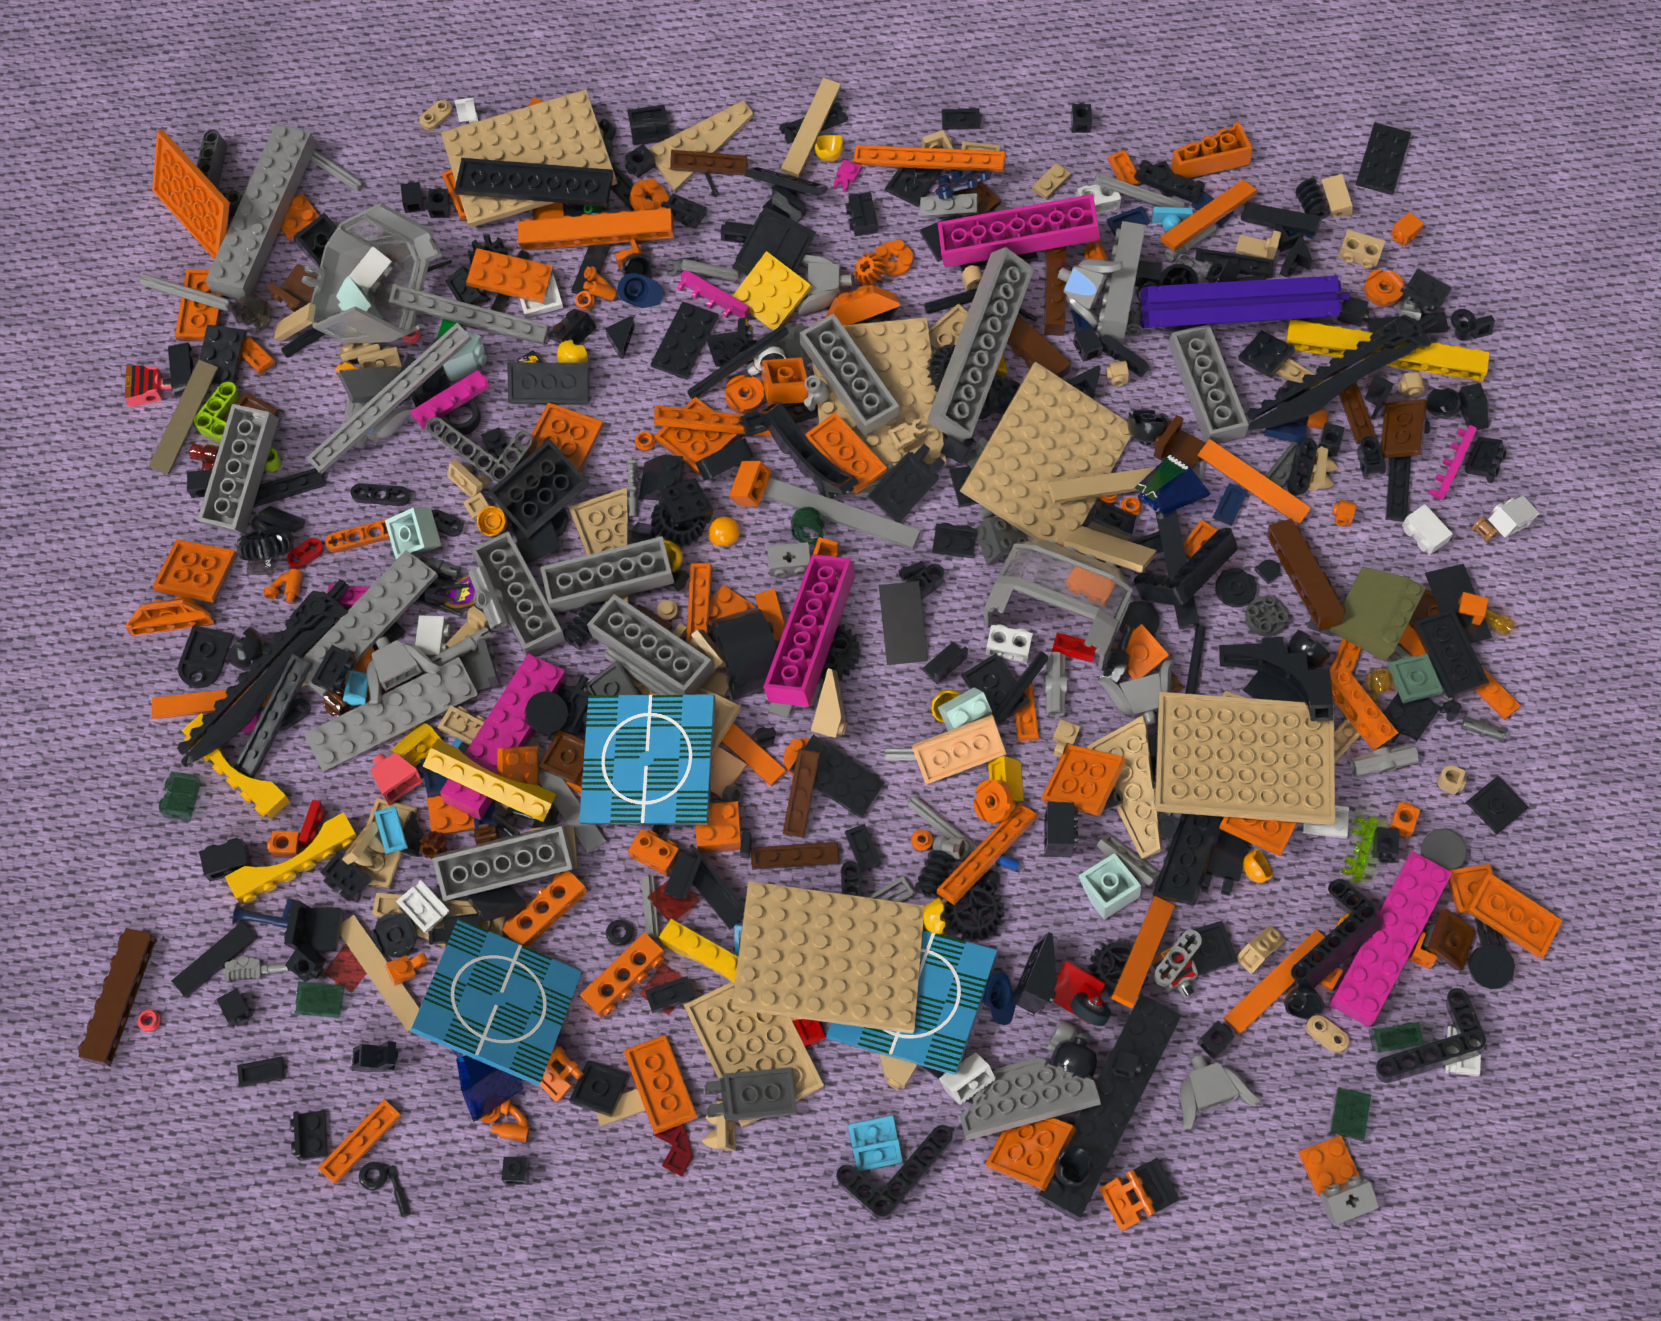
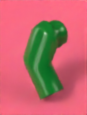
(594, 209)

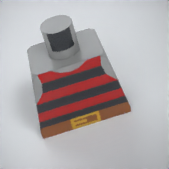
(1183, 980)

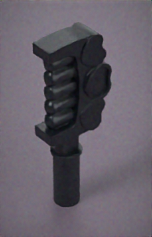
(1119, 659)

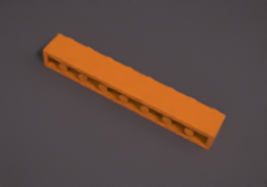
(596, 229)

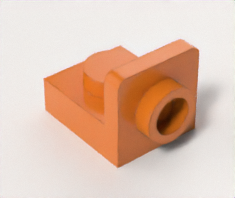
(622, 254)

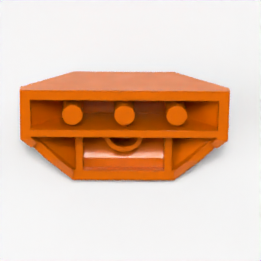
(862, 304)
(168, 616)

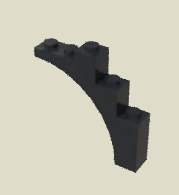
(790, 439)
(1291, 668)

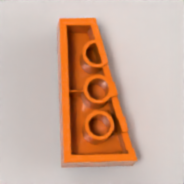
(1213, 154)

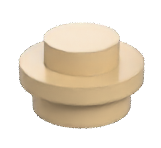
(667, 610)

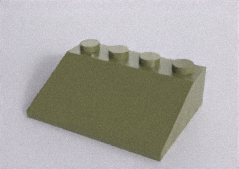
(1378, 611)

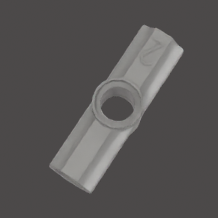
(488, 598)
(1055, 684)
(1384, 760)

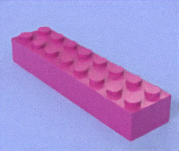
(1019, 230)
(809, 631)
(504, 729)
(1386, 951)

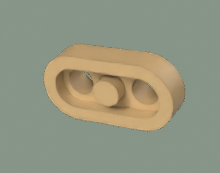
(436, 115)
(1327, 1033)

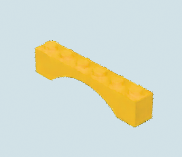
(456, 766)
(264, 794)
(252, 881)
(699, 949)

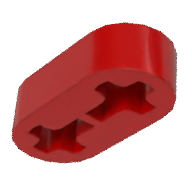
(305, 553)

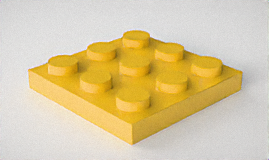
(772, 291)

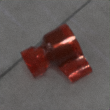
(207, 454)

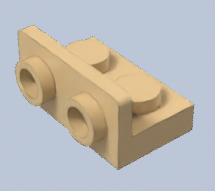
(460, 724)

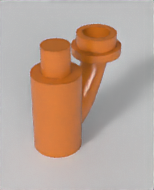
(600, 286)
(293, 584)
(511, 1131)

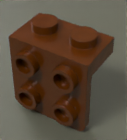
(293, 289)
(1178, 443)

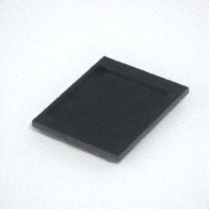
(777, 236)

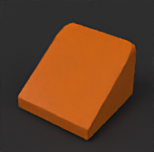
(1317, 419)

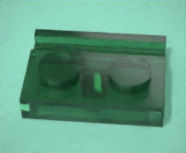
(319, 999)
(1350, 1114)

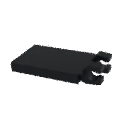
(906, 484)
(1226, 861)

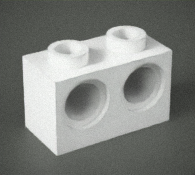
(1104, 198)
(1008, 649)

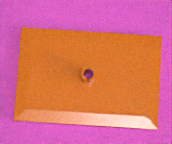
(189, 194)

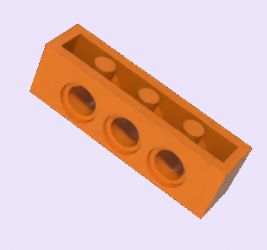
(1360, 709)
(563, 881)
(625, 963)

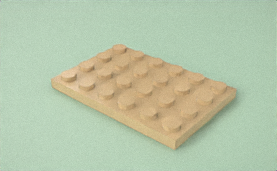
(750, 1041)

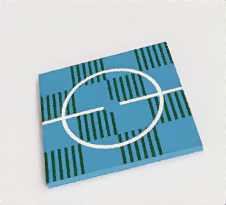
(648, 759)
(948, 1001)
(497, 1002)

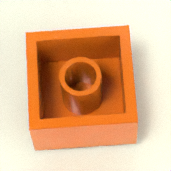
(784, 380)
(722, 830)

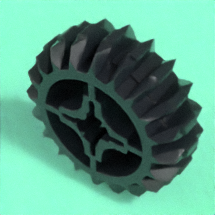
(938, 364)
(676, 533)
(265, 544)
(983, 909)
(1113, 961)

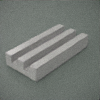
(911, 893)

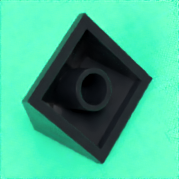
(1112, 520)

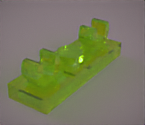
(1361, 849)

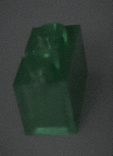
(180, 796)
(1396, 1036)

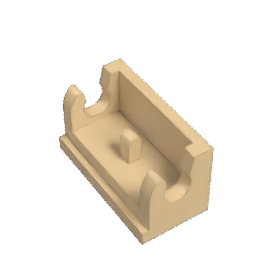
(1337, 196)

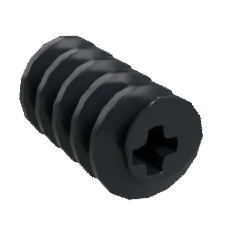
(1312, 198)
(579, 629)
(933, 872)

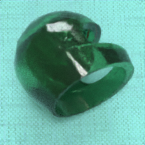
(810, 518)

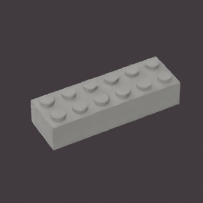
(1121, 283)
(849, 374)
(1208, 384)
(238, 469)
(607, 573)
(522, 599)
(650, 646)
(503, 861)

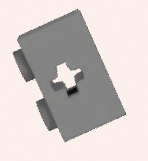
(778, 557)
(1359, 1196)

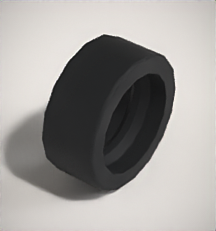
(469, 426)

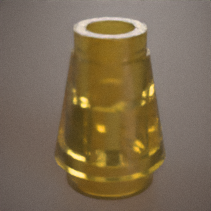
(1498, 622)

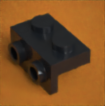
(685, 211)
(574, 327)
(334, 669)

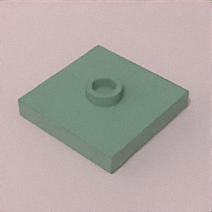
(1415, 678)

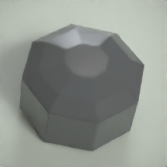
(732, 794)

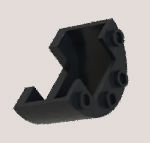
(746, 649)

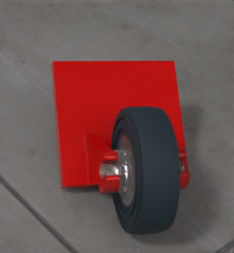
(1081, 994)

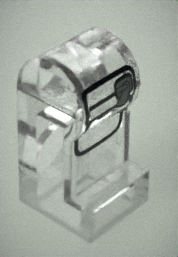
(1201, 268)

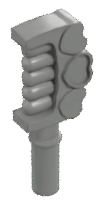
(632, 487)
(248, 968)

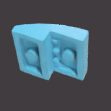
(877, 1153)

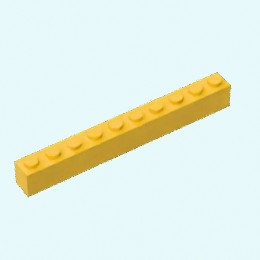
(1436, 359)

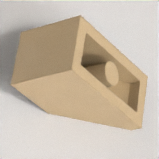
(897, 1071)

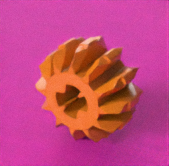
(869, 269)

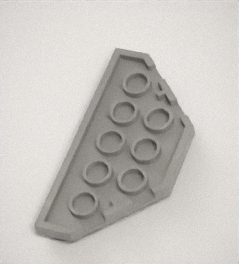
(1026, 1095)

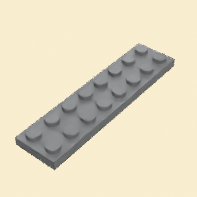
(374, 612)
(392, 716)

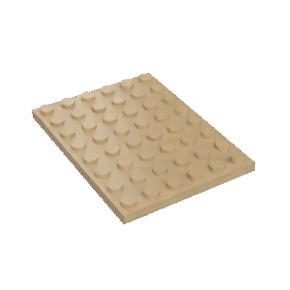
(545, 133)
(899, 357)
(1045, 438)
(1244, 759)
(829, 957)

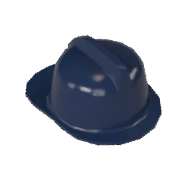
(647, 289)
(998, 998)

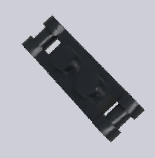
(840, 118)
(1169, 182)

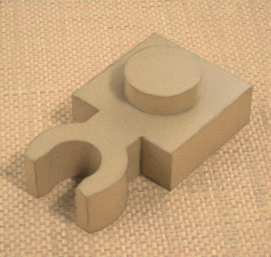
(905, 435)

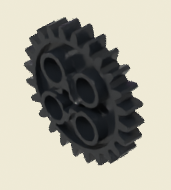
(842, 659)

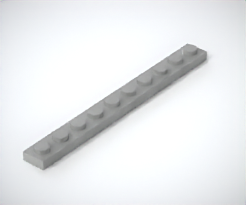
(389, 398)

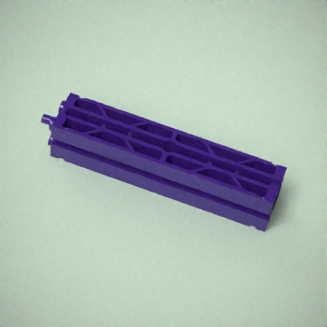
(1241, 301)

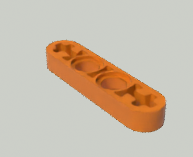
(365, 539)

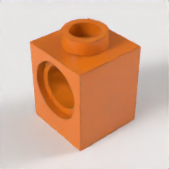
(1406, 229)
(1409, 811)
(279, 837)

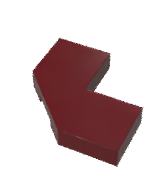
(680, 1153)

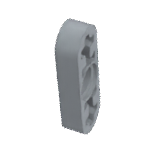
(1191, 949)

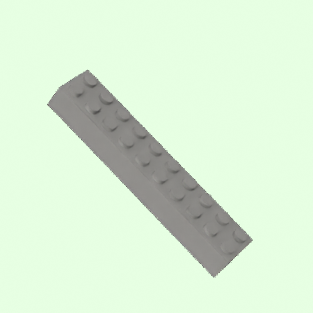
(261, 212)
(980, 344)

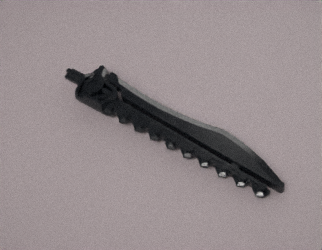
(1394, 340)
(306, 627)

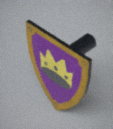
(463, 597)

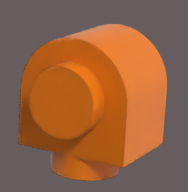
(1344, 512)

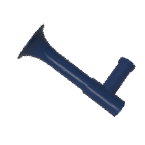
(241, 914)

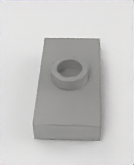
(1410, 309)

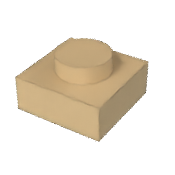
(475, 505)

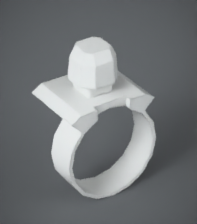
(466, 110)
(756, 366)

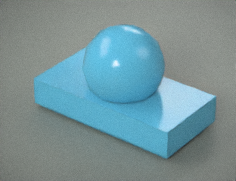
(1170, 216)
(356, 688)
(390, 830)

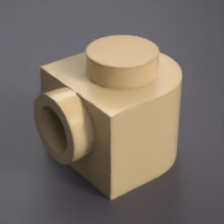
(970, 275)
(1117, 373)
(1411, 385)
(1451, 779)

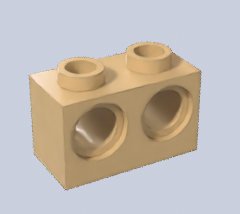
(1362, 247)

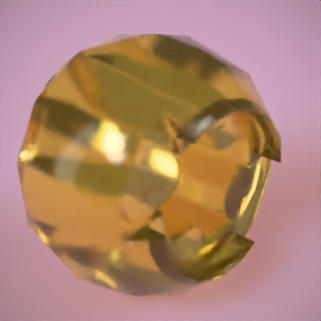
(1379, 680)

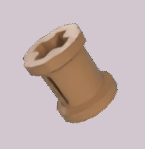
(1485, 529)

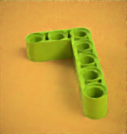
(216, 425)

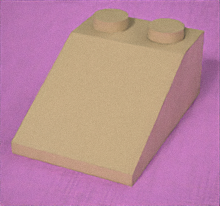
(830, 710)

